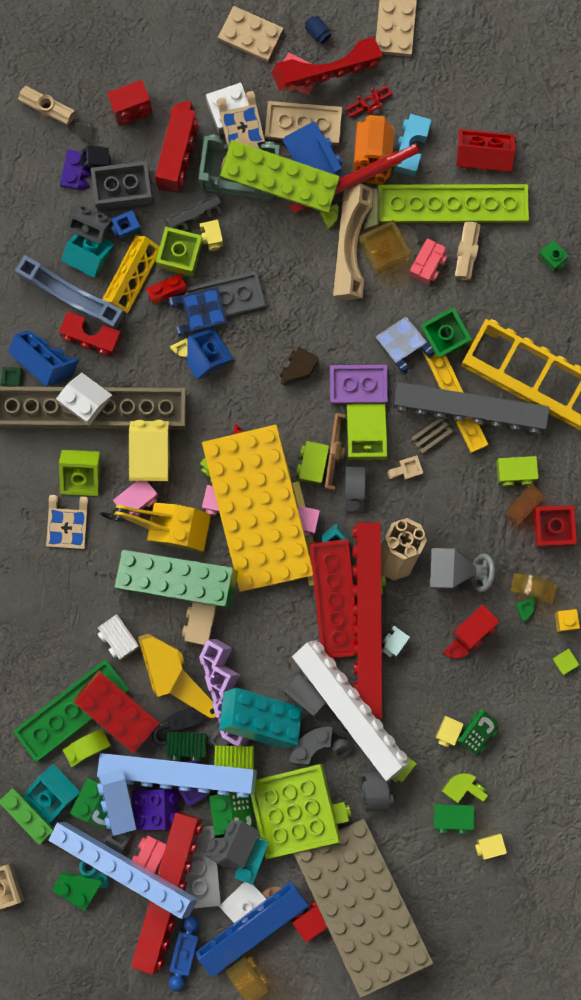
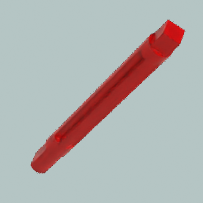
(368, 171)

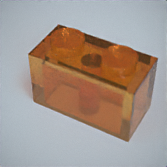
(524, 505)

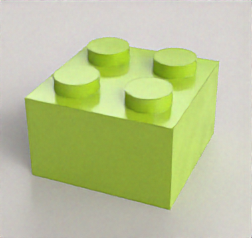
(179, 251)

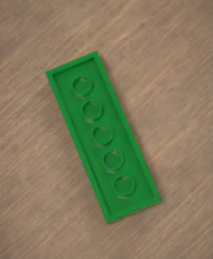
(60, 716)

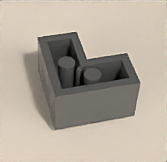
(234, 847)

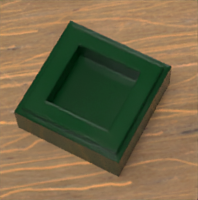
(11, 377)

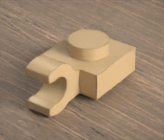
(408, 468)

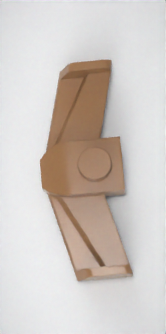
(336, 452)

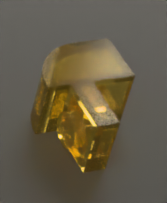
(533, 587)

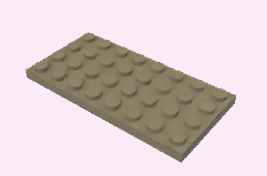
(363, 910)

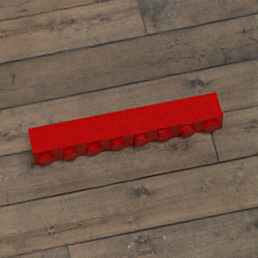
(174, 869)

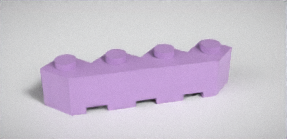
(220, 679)

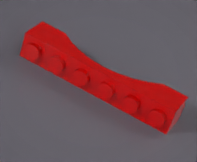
(294, 73)

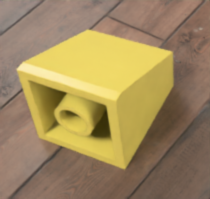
(149, 450)

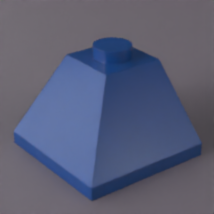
(206, 353)

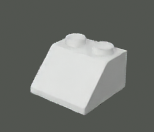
(83, 398)

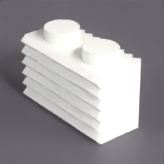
(118, 637)

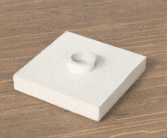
(242, 901)

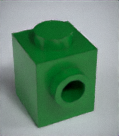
(553, 256)

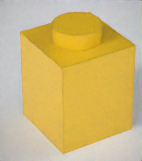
(567, 620)

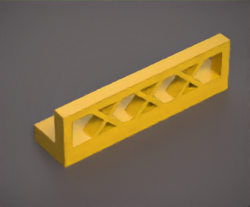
(128, 267)

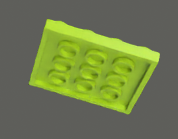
(295, 811)

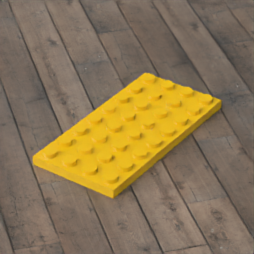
(258, 507)

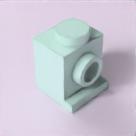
(394, 642)

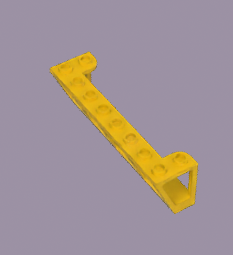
(517, 388)

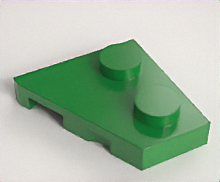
(77, 888)

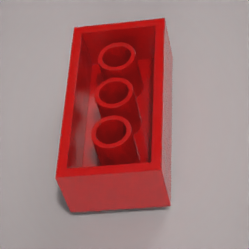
(176, 149)
(116, 711)

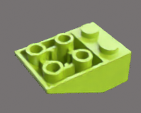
(366, 432)

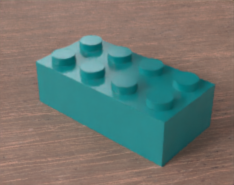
(260, 718)

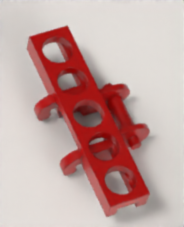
(365, 106)

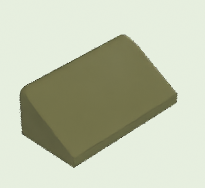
(371, 219)

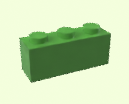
(27, 816)

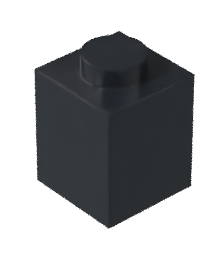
(95, 157)

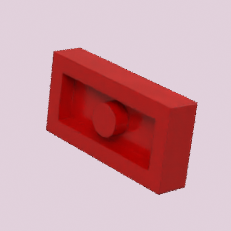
(166, 289)

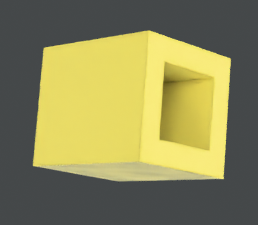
(448, 731)
(490, 846)

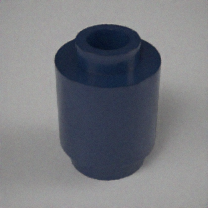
(317, 29)

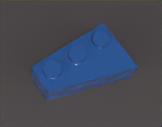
(42, 360)

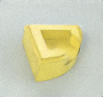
(180, 348)

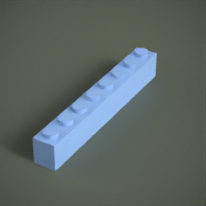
(180, 774)
(123, 870)

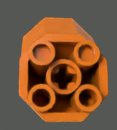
(373, 141)

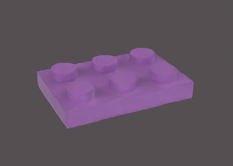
(358, 384)

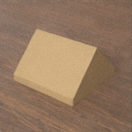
(9, 887)

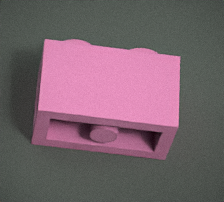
(137, 496)

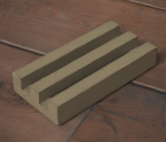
(444, 426)

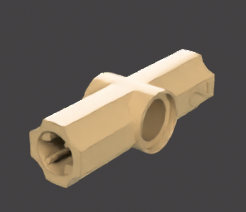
(37, 100)
(467, 251)

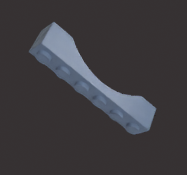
(47, 281)

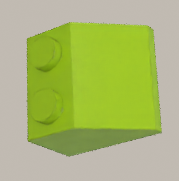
(79, 472)

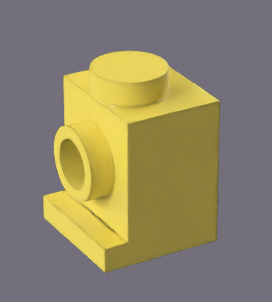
(211, 235)

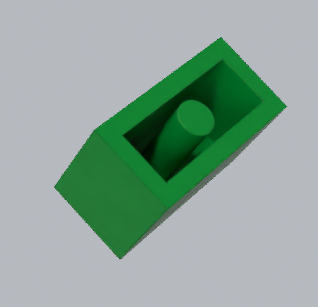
(453, 817)

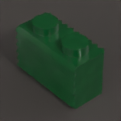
(186, 744)

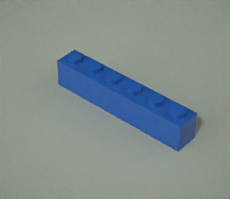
(251, 929)

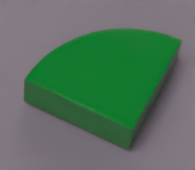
(525, 608)

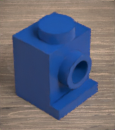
(125, 219)

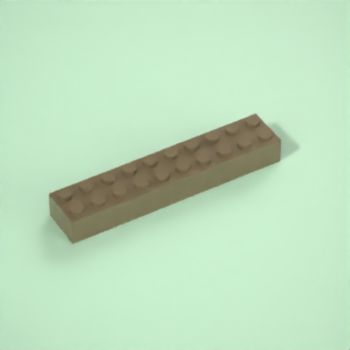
(40, 410)

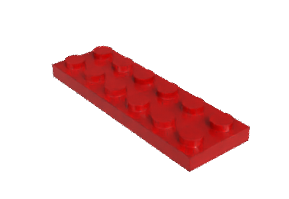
(334, 596)

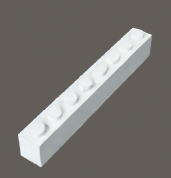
(351, 710)

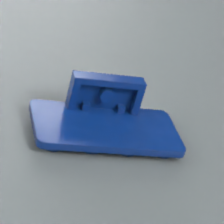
(313, 149)

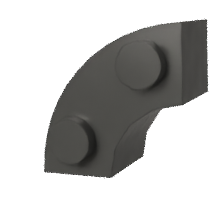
(310, 743)

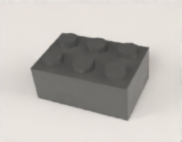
(121, 185)

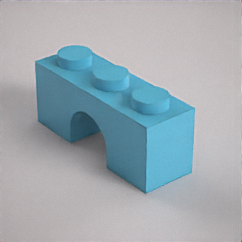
(415, 129)

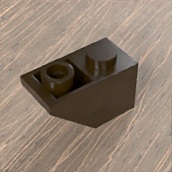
(300, 367)

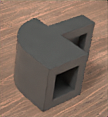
(354, 489)

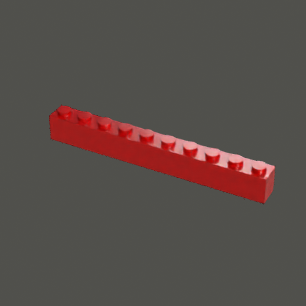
(368, 614)

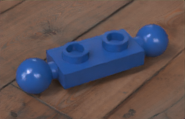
(183, 953)

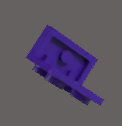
(154, 808)

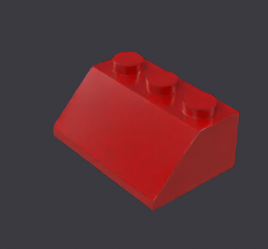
(485, 150)

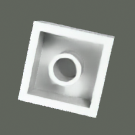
(234, 98)

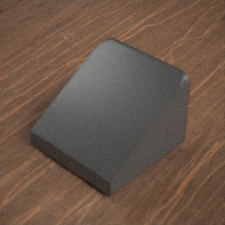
(118, 841)

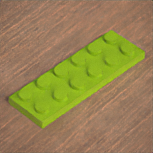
(279, 176)

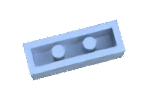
(116, 802)

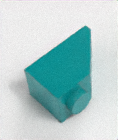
(253, 862)

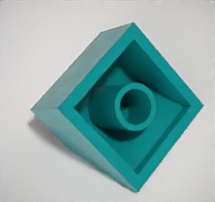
(87, 254)
(51, 793)

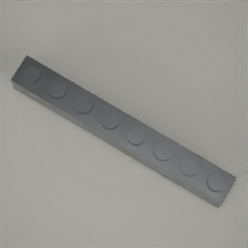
(470, 407)

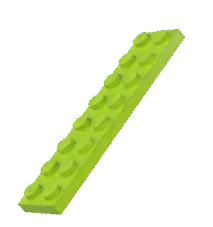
(453, 203)

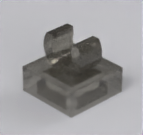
(341, 731)

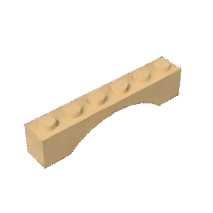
(355, 207)

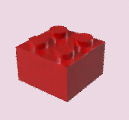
(130, 102)
(554, 526)
(472, 630)

